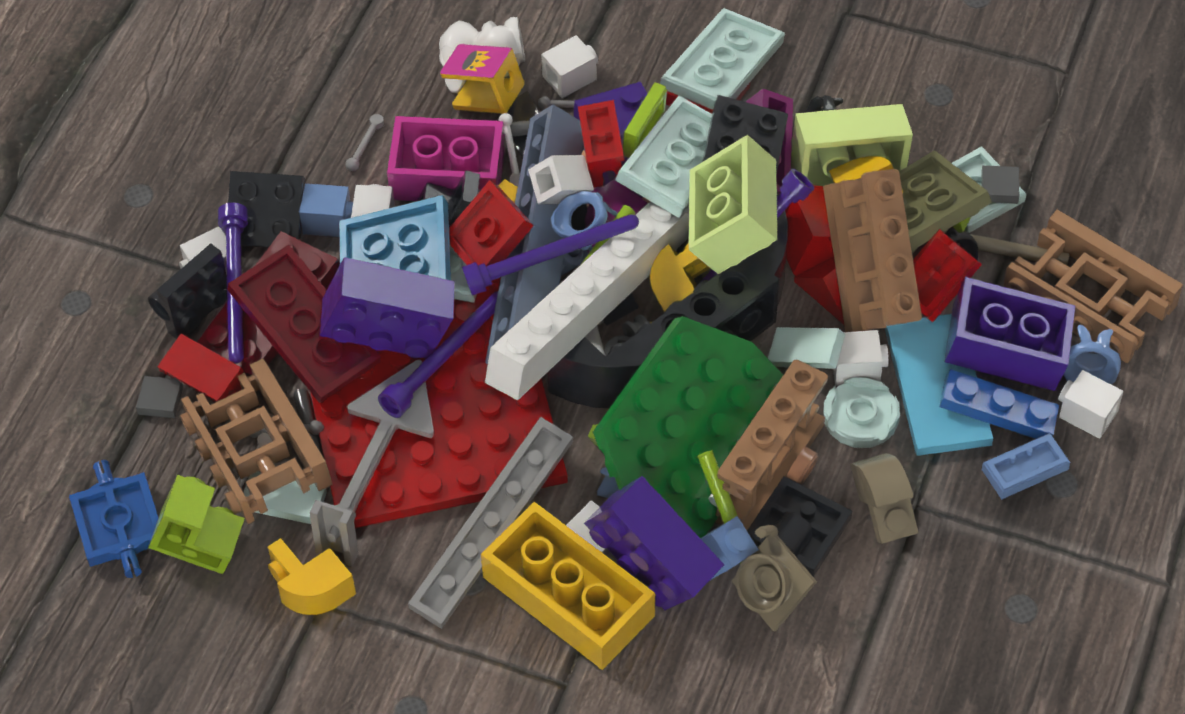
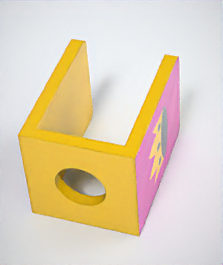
(485, 73)

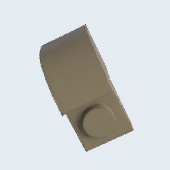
(887, 491)

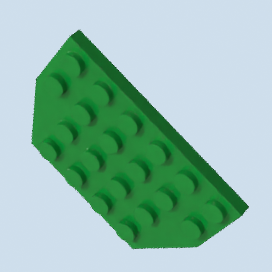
(684, 400)

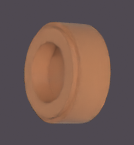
(803, 465)

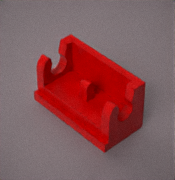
(601, 139)
(940, 273)
(201, 369)

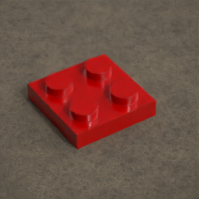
(488, 227)

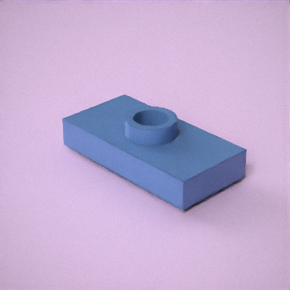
(1025, 466)

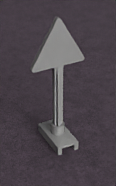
(334, 525)

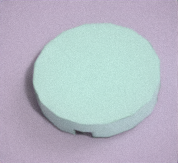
(861, 412)

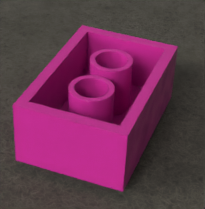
(441, 152)

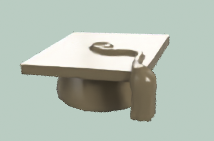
(772, 579)

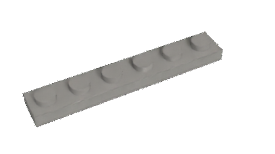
(497, 510)

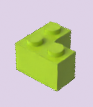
(194, 529)

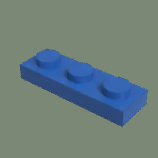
(998, 405)

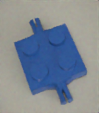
(115, 518)

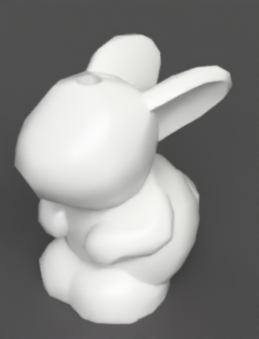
(491, 35)

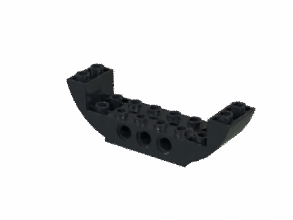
(735, 301)

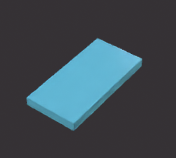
(920, 369)

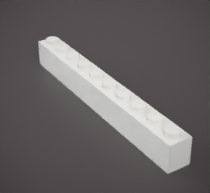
(582, 301)

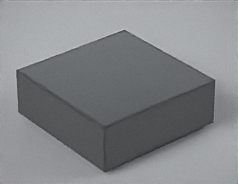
(1001, 183)
(159, 397)

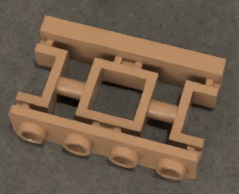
(872, 251)
(1106, 265)
(281, 428)
(773, 441)

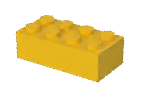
(568, 585)

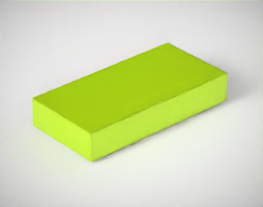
(645, 118)

